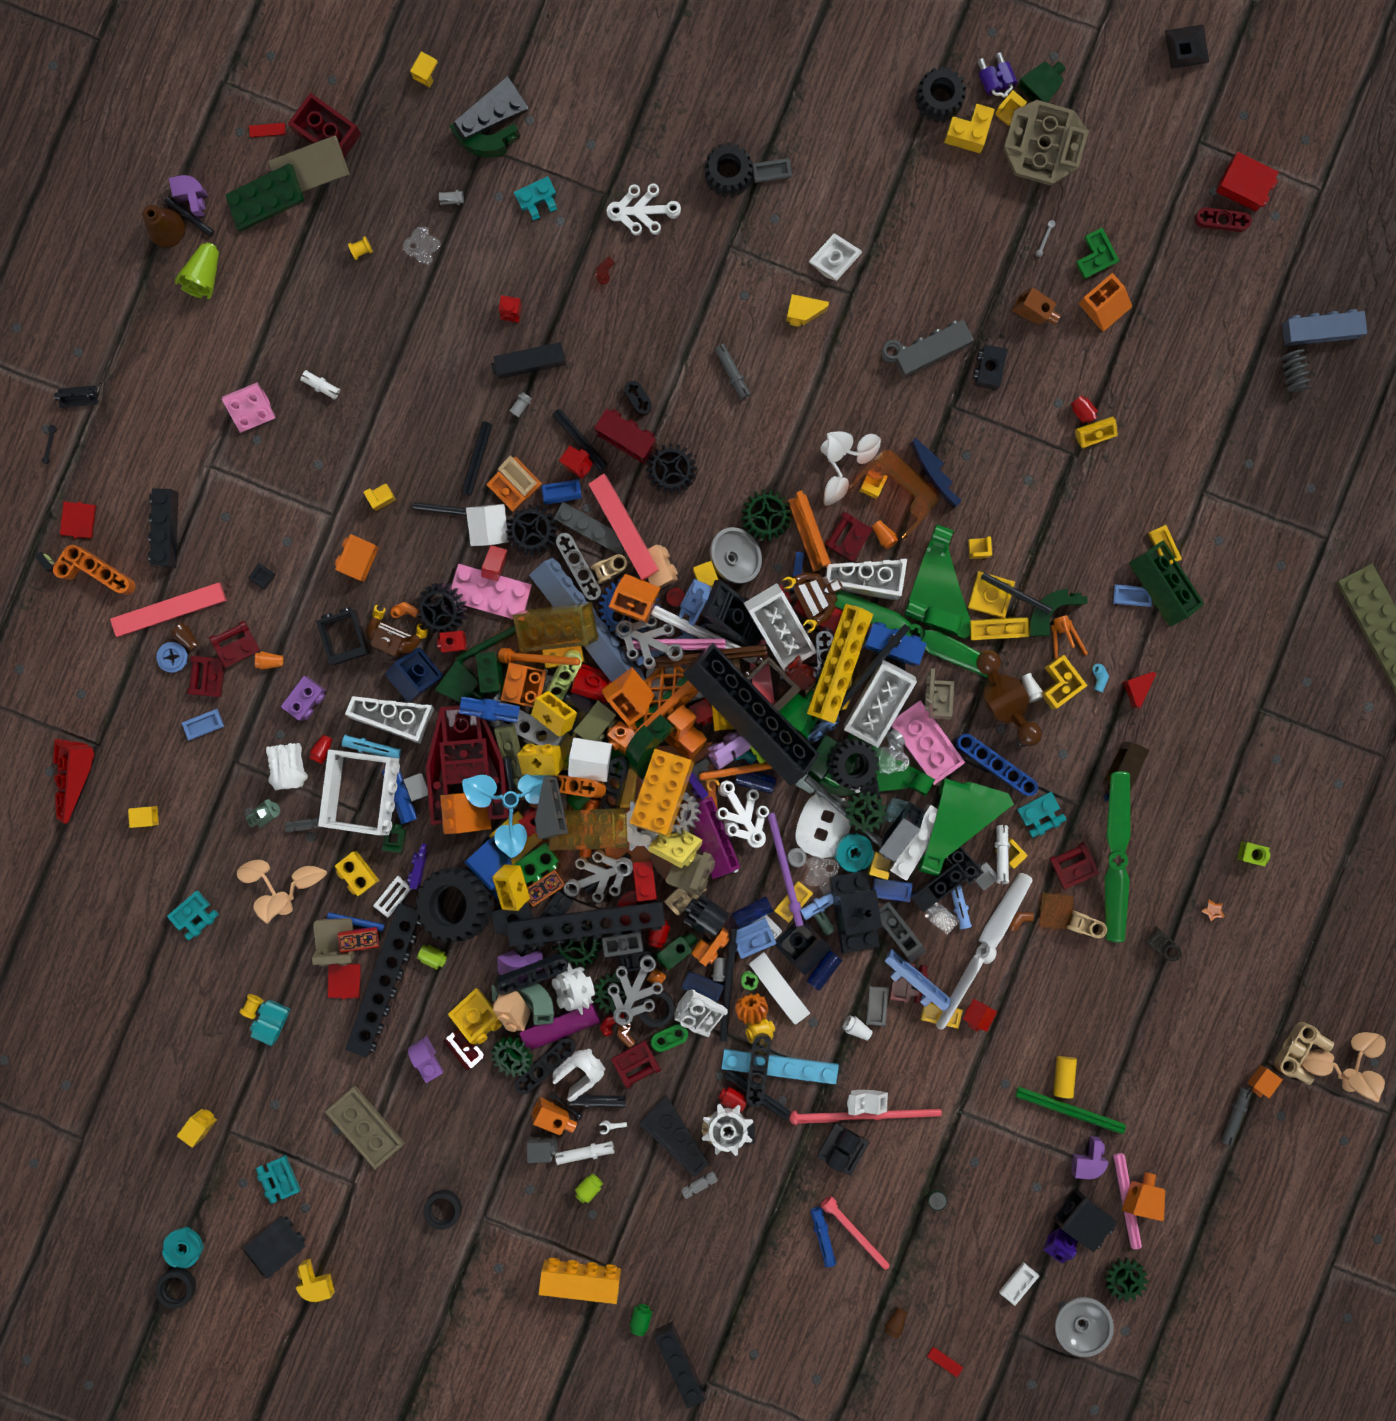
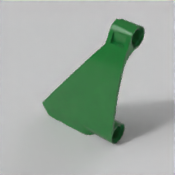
(936, 591)
(897, 780)
(960, 815)

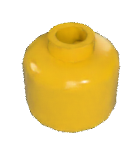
(765, 1027)

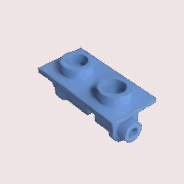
(821, 728)

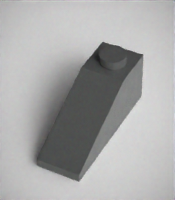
(550, 814)
(901, 933)

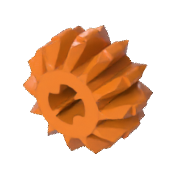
(751, 1008)

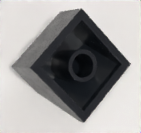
(802, 946)

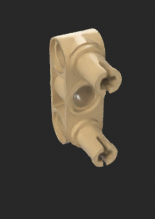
(1296, 1050)

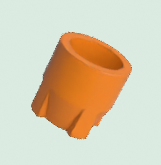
(656, 975)

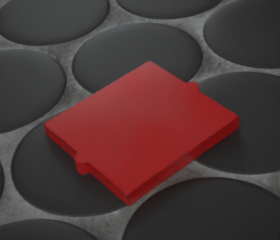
(77, 520)
(344, 981)

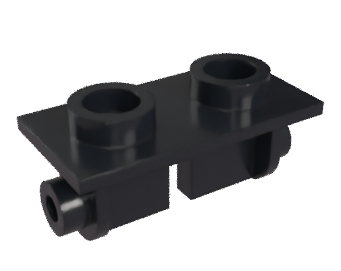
(77, 396)

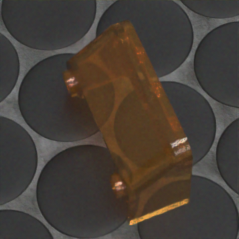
(925, 495)

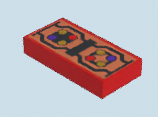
(358, 939)

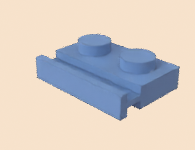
(754, 938)

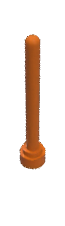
(507, 656)
(734, 771)

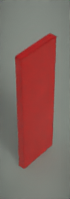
(267, 130)
(945, 1362)

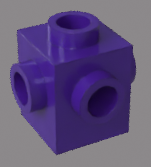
(1061, 1246)

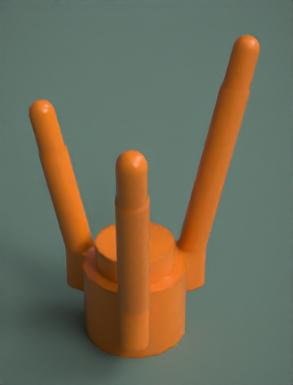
(1064, 625)

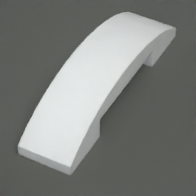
(779, 988)

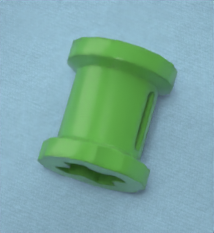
(751, 974)

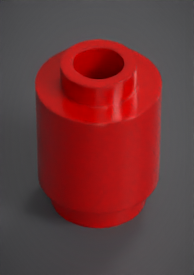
(1084, 409)
(658, 937)
(731, 1098)

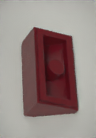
(465, 1052)

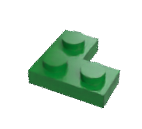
(1102, 254)

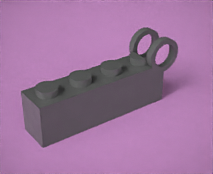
(928, 350)

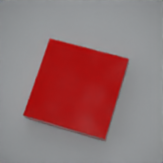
(590, 682)

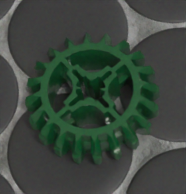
(775, 514)
(582, 949)

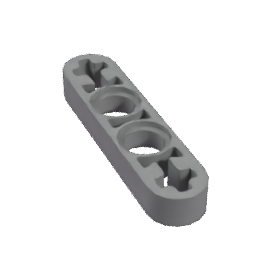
(576, 568)

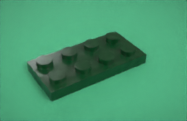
(264, 197)

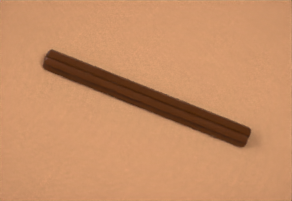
(731, 654)

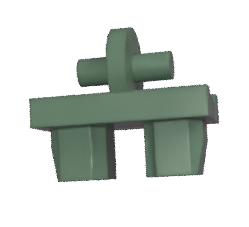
(263, 814)

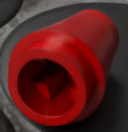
(320, 749)

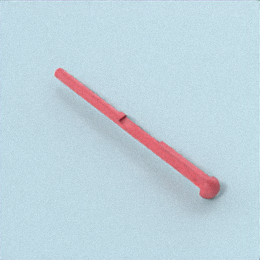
(835, 1117)

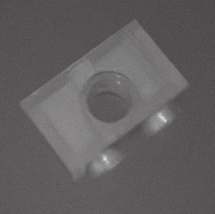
(941, 918)

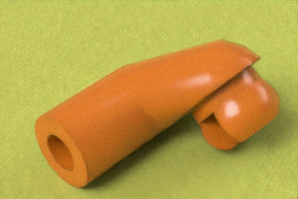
(402, 609)

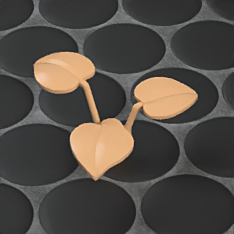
(268, 906)
(1367, 1083)

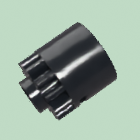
(705, 916)

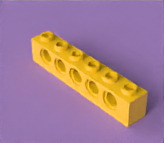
(840, 663)

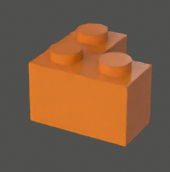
(685, 737)

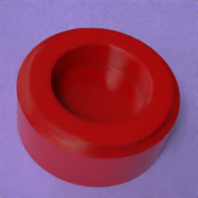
(675, 597)

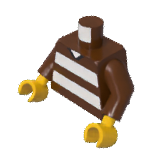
(816, 596)
(392, 639)

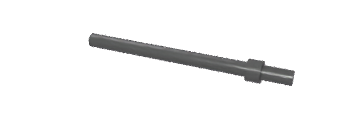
(822, 791)

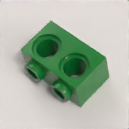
(534, 859)

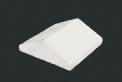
(835, 257)
(487, 525)
(589, 759)

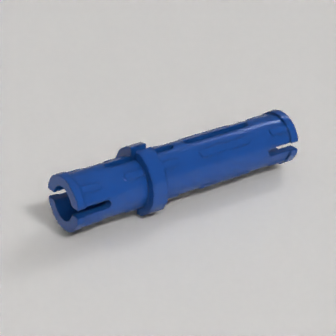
(821, 1231)

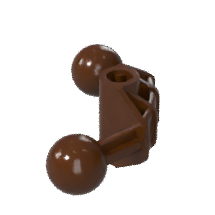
(1007, 698)

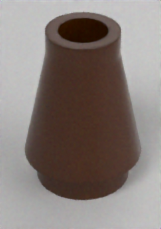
(184, 636)
(895, 1324)

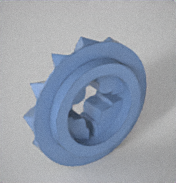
(165, 651)

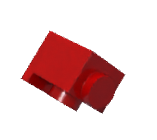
(510, 309)

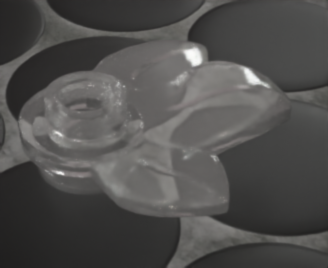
(424, 245)
(889, 756)
(818, 874)

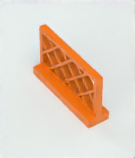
(809, 532)
(682, 696)

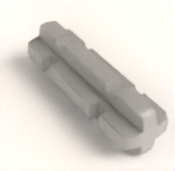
(699, 1185)

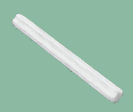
(694, 630)

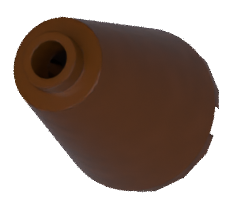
(163, 225)

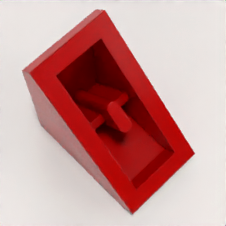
(1138, 688)

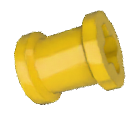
(360, 248)
(251, 1006)

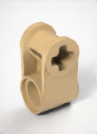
(609, 568)
(1083, 924)

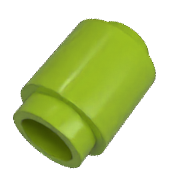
(432, 956)
(588, 1188)

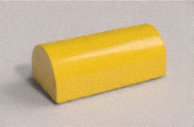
(1096, 432)
(1065, 1077)

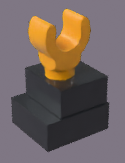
(700, 767)

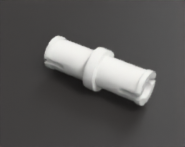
(320, 384)

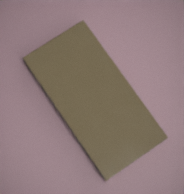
(315, 163)
(364, 1127)

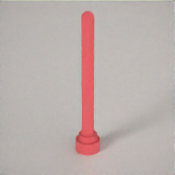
(829, 1205)

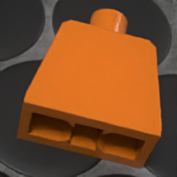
(545, 1116)
(1145, 1199)

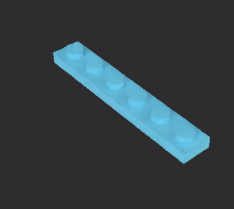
(783, 1066)

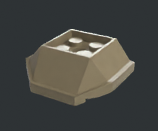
(1058, 129)

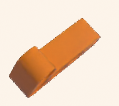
(98, 571)
(568, 787)

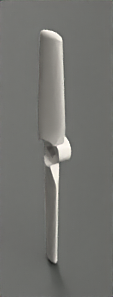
(990, 939)

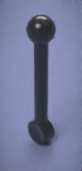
(52, 429)
(553, 1096)

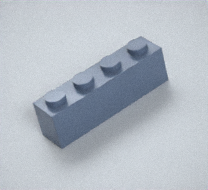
(1324, 327)

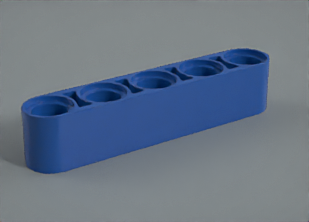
(1005, 768)

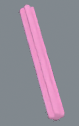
(688, 644)
(1124, 1184)

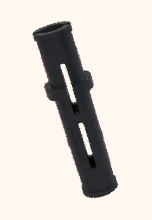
(598, 1101)

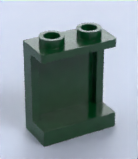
(490, 673)

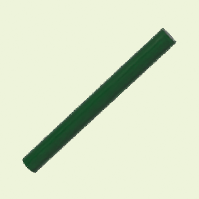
(487, 643)

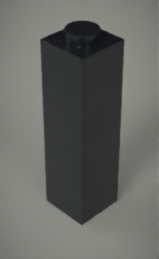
(528, 360)

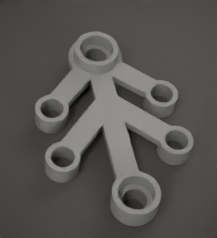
(647, 639)
(601, 875)
(633, 992)

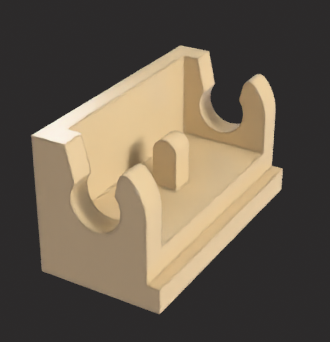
(679, 900)

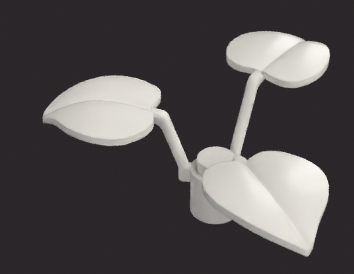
(834, 448)

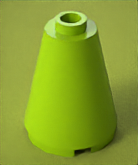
(200, 272)

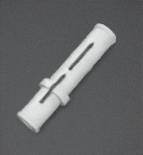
(1002, 854)
(584, 1153)

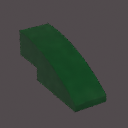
(819, 767)

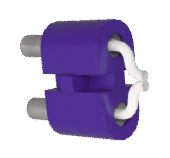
(997, 77)

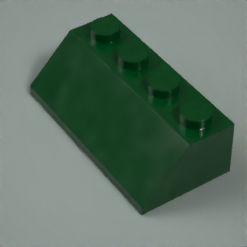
(1166, 584)

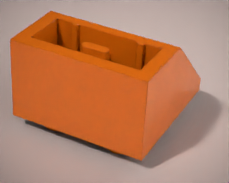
(1106, 302)
(356, 557)
(634, 598)
(523, 684)
(629, 696)

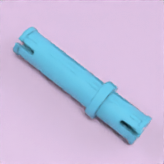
(349, 742)

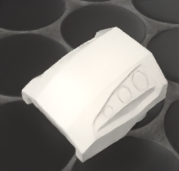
(698, 1013)

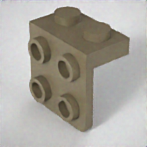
(939, 697)
(694, 876)
(327, 942)

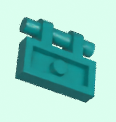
(1039, 808)
(188, 911)
(283, 1178)

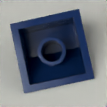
(413, 674)

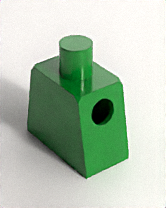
(796, 713)

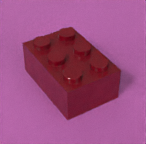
(319, 121)
(626, 435)

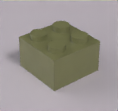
(596, 723)

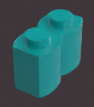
(270, 1022)

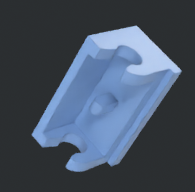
(694, 600)

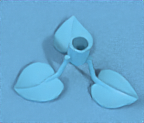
(482, 788)

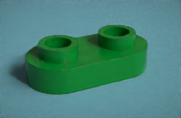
(670, 1038)

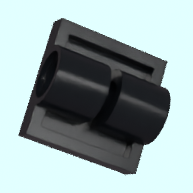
(842, 1149)

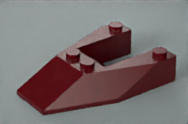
(459, 751)

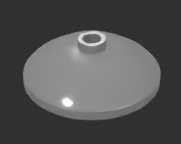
(742, 551)
(1089, 1337)

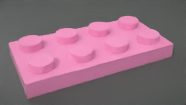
(495, 597)
(927, 742)

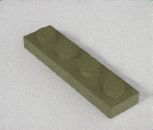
(509, 746)

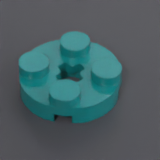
(864, 850)
(185, 1237)

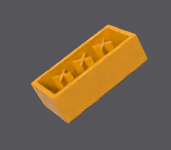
(662, 793)
(580, 1281)

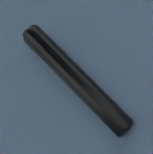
(579, 439)
(476, 458)
(768, 1102)

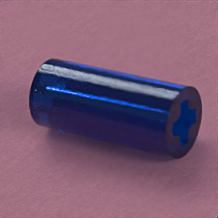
(756, 781)
(752, 912)
(824, 970)

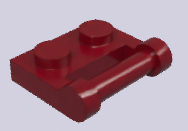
(854, 540)
(236, 650)
(211, 679)
(1077, 871)
(633, 1058)

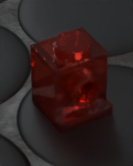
(800, 673)

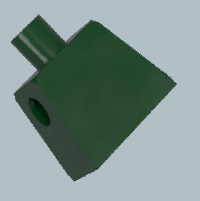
(1042, 82)
(460, 683)
(669, 957)

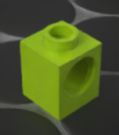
(1246, 850)

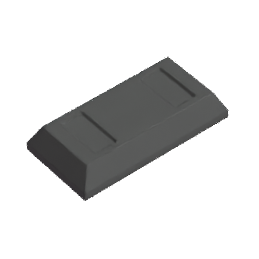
(772, 170)
(877, 1006)

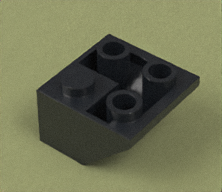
(1187, 46)

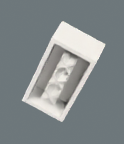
(780, 626)
(880, 703)

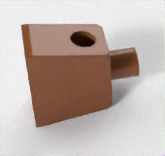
(1036, 307)

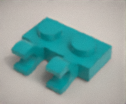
(535, 194)

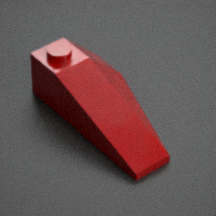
(73, 767)

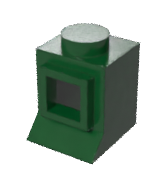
(400, 845)

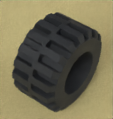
(940, 79)
(733, 155)
(867, 767)

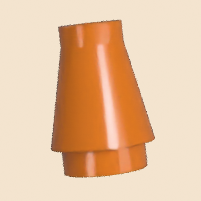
(885, 535)
(267, 660)

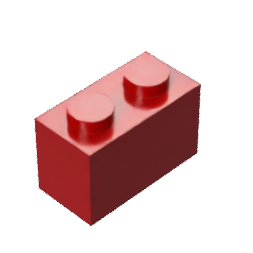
(644, 882)

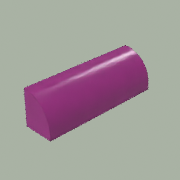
(715, 839)
(562, 1026)

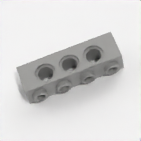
(536, 727)

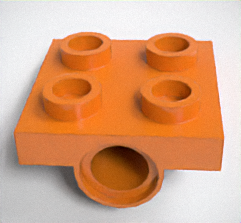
(706, 952)

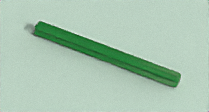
(1070, 1110)

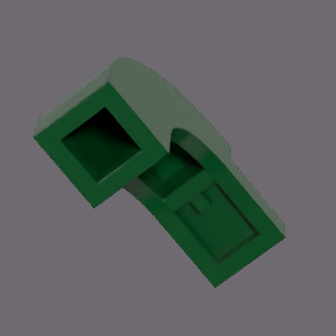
(488, 145)
(1040, 622)
(644, 742)

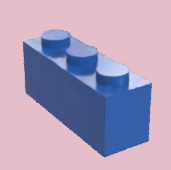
(908, 652)

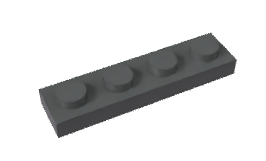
(589, 528)

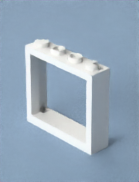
(332, 786)

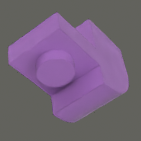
(189, 189)
(512, 961)
(423, 1058)
(1090, 1165)

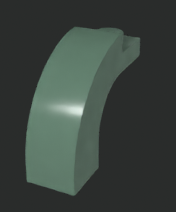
(538, 1001)

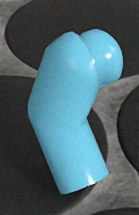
(1101, 676)

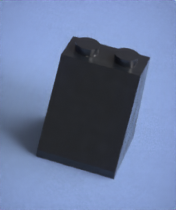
(1085, 1220)
(274, 1246)

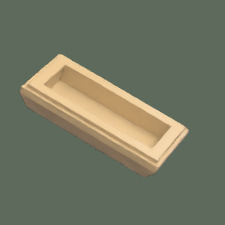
(517, 475)

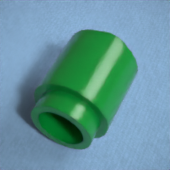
(640, 1319)

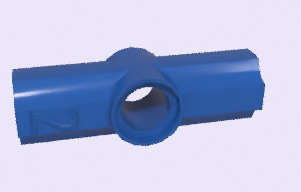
(489, 709)
(402, 801)

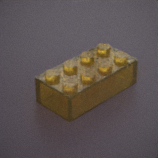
(555, 627)
(593, 830)

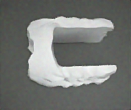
(286, 766)
(588, 1063)

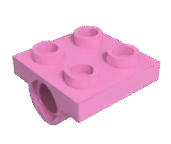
(248, 407)

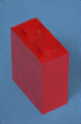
(1247, 182)

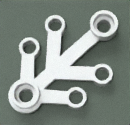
(640, 210)
(744, 816)

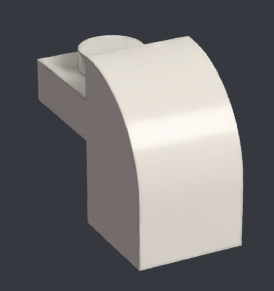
(867, 1102)

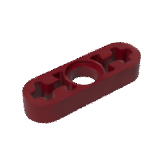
(1210, 212)

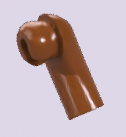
(1019, 918)
(623, 1035)

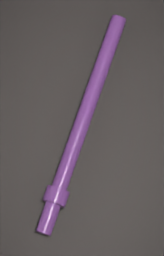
(794, 905)

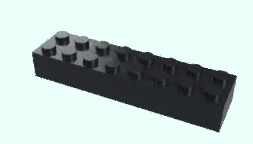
(751, 714)

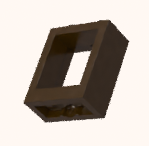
(788, 694)
(1128, 759)

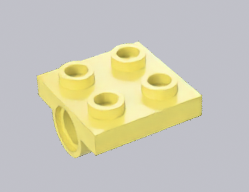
(678, 849)

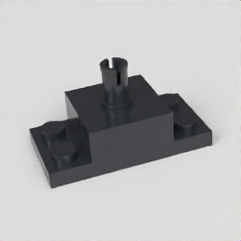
(729, 617)
(855, 911)

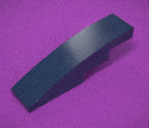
(930, 466)

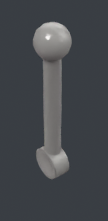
(1050, 225)

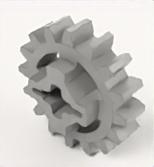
(687, 810)

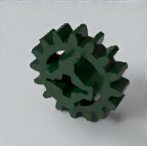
(857, 811)
(603, 993)
(512, 1056)
(1133, 1284)

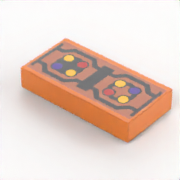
(544, 887)

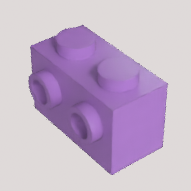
(304, 698)

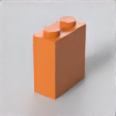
(462, 816)

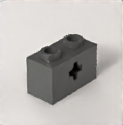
(622, 944)
(541, 1148)

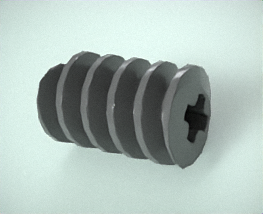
(1295, 371)

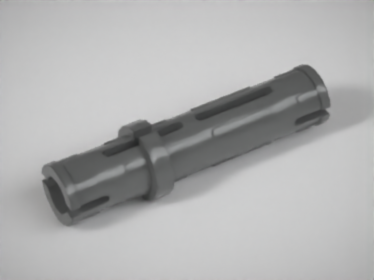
(735, 378)
(1236, 1115)

